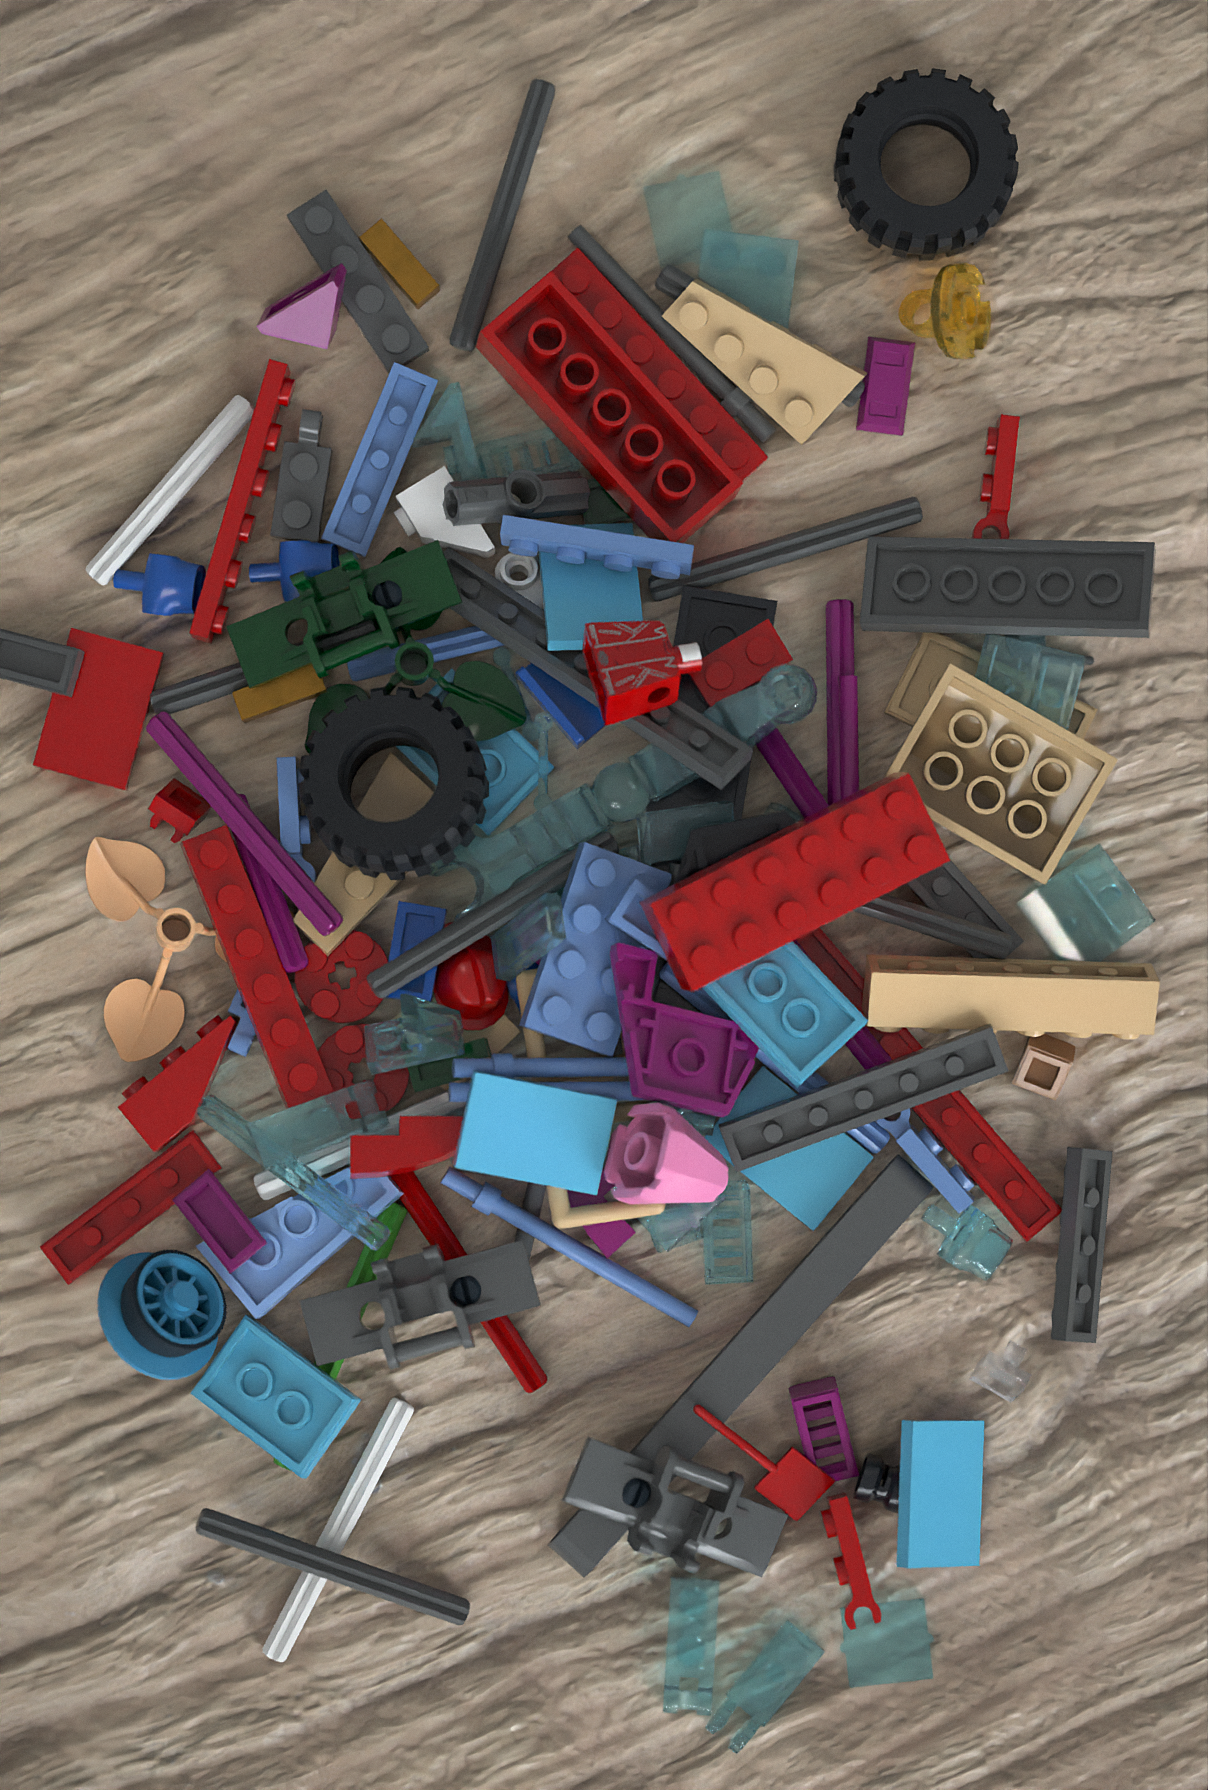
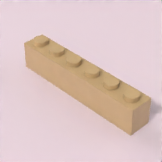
(1010, 995)

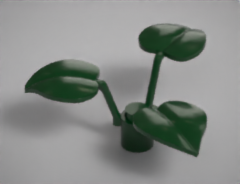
(478, 694)

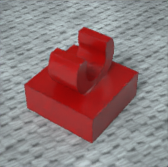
(179, 808)

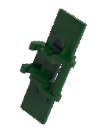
(337, 600)

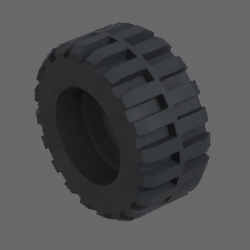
(936, 103)
(359, 734)

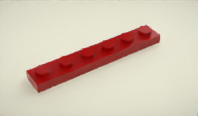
(660, 364)
(237, 521)
(256, 967)

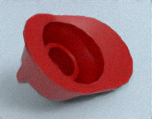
(470, 985)

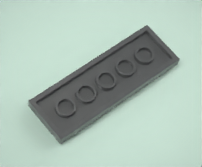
(1008, 586)

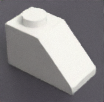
(423, 513)

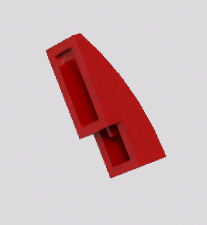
(418, 1145)

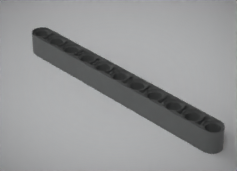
(761, 1342)

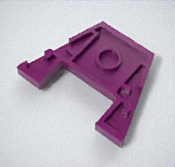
(676, 1052)

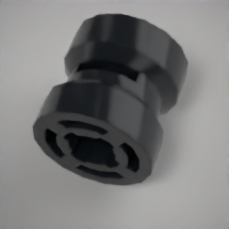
(869, 1481)

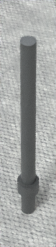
(733, 399)

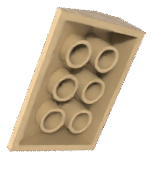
(1001, 773)

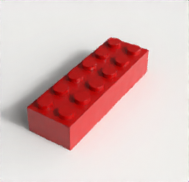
(608, 412)
(794, 881)

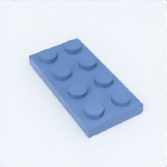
(575, 982)

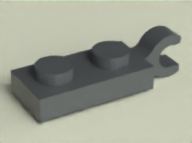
(302, 483)

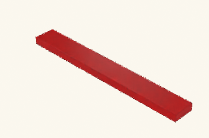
(951, 1116)

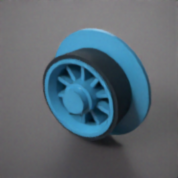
(162, 1312)

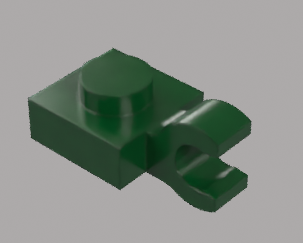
(439, 1072)

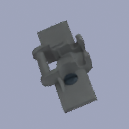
(419, 1286)
(671, 1523)

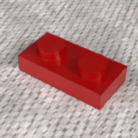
(740, 663)

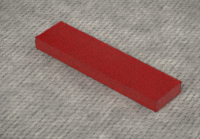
(128, 1208)

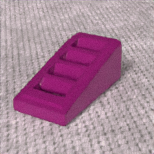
(816, 1392)

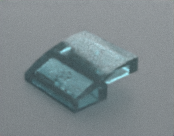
(1032, 675)
(1086, 909)

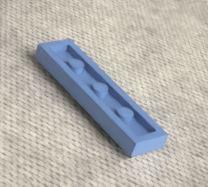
(379, 459)
(576, 544)

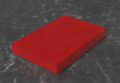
(103, 722)

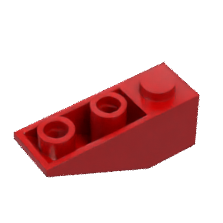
(171, 1100)

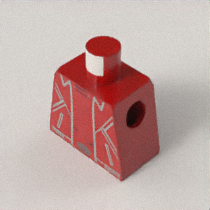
(635, 667)

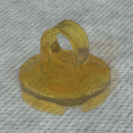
(956, 311)

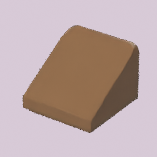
(1044, 1065)

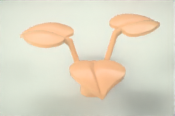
(119, 882)

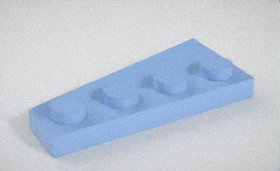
(298, 1242)

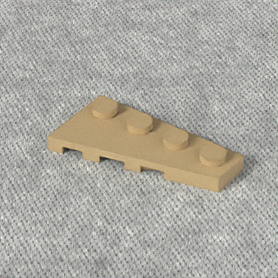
(776, 369)
(390, 798)

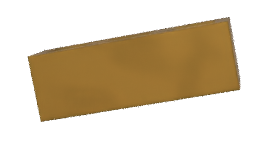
(399, 264)
(279, 693)

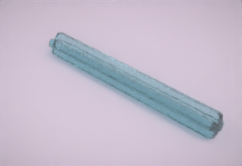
(298, 1177)

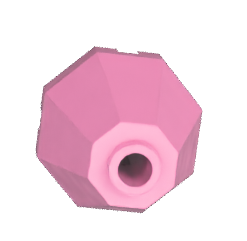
(663, 1160)

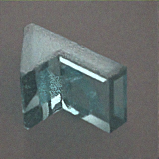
(450, 423)
(421, 1036)

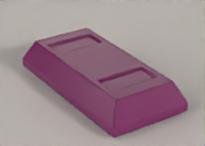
(886, 386)
(219, 1221)

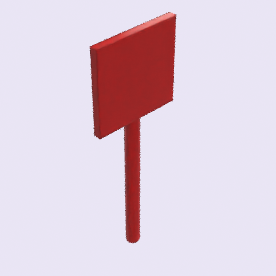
(790, 1483)

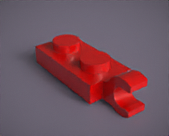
(997, 486)
(850, 1565)

